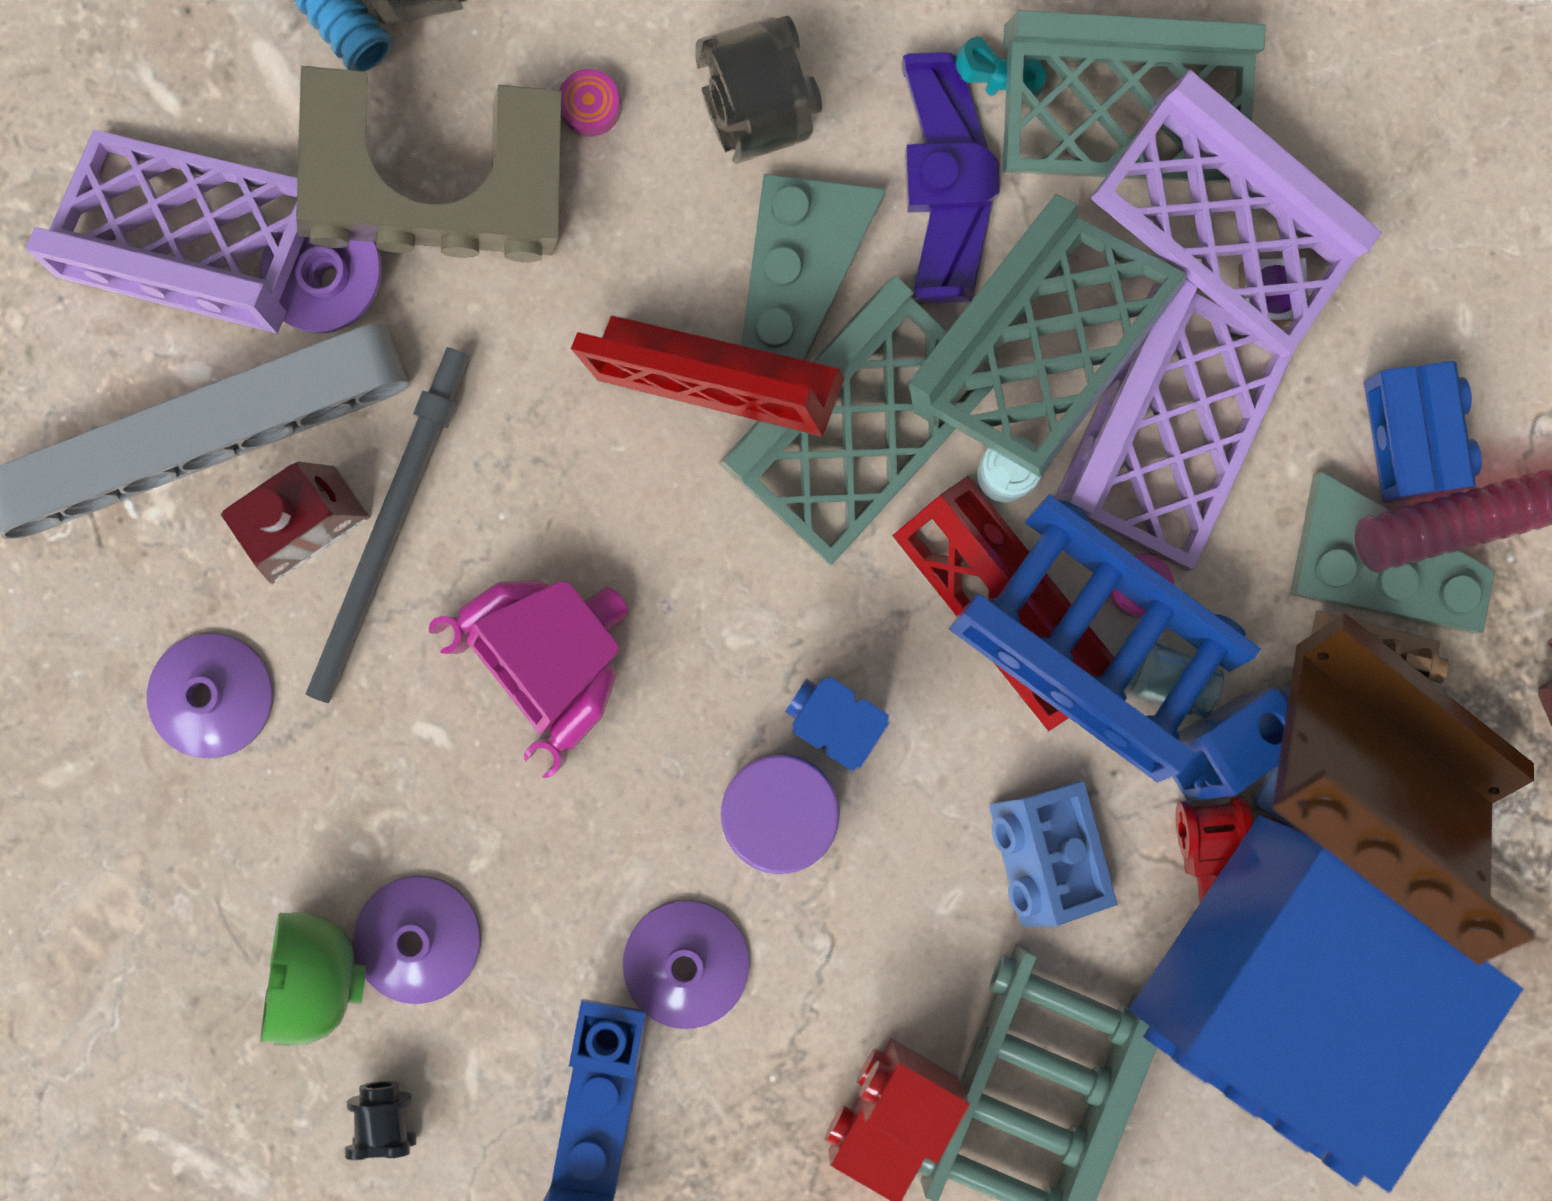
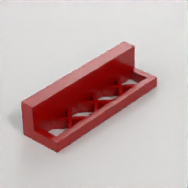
(712, 374)
(993, 555)

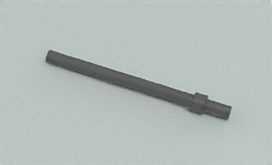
(433, 412)

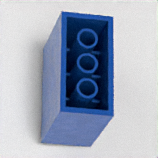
(1322, 1005)

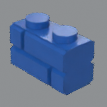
(1422, 431)
(832, 718)

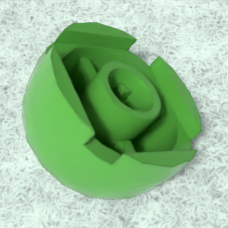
(309, 980)

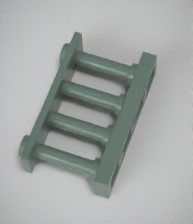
(1107, 1089)

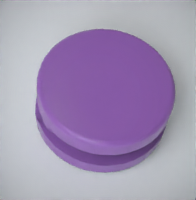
(780, 814)

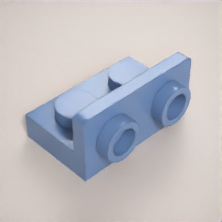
(1052, 856)

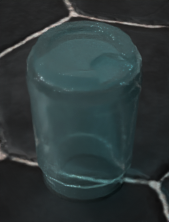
(1161, 672)

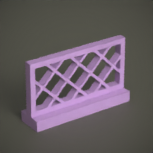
(1255, 169)
(149, 271)
(1122, 411)

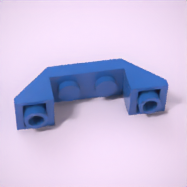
(598, 1102)

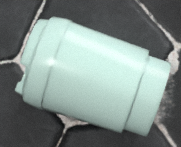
(1004, 479)

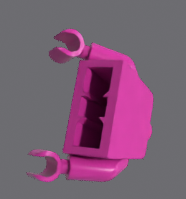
(545, 654)

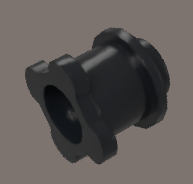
(380, 1122)

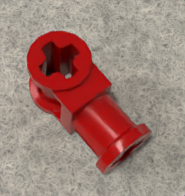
(1210, 850)

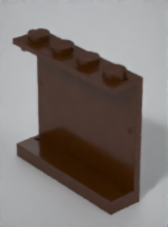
(1399, 784)

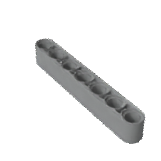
(199, 430)

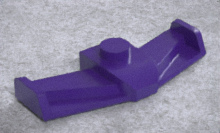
(948, 177)

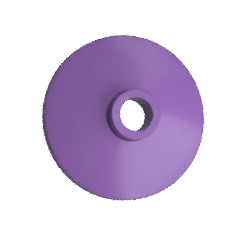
(342, 302)
(238, 701)
(446, 928)
(694, 932)

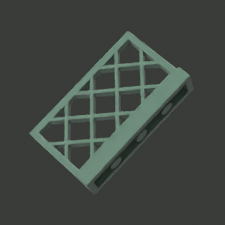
(1116, 42)
(995, 319)
(850, 352)

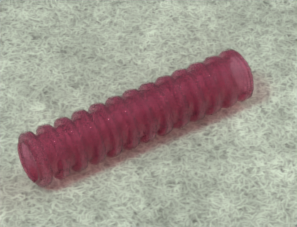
(1455, 522)

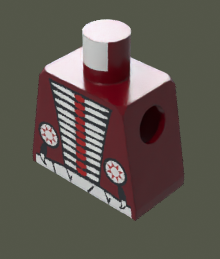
(292, 519)

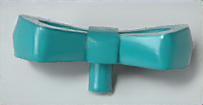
(980, 64)

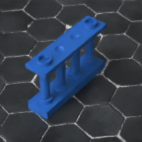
(1097, 701)

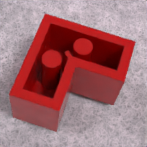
(898, 1120)

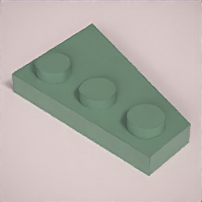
(800, 258)
(1438, 591)

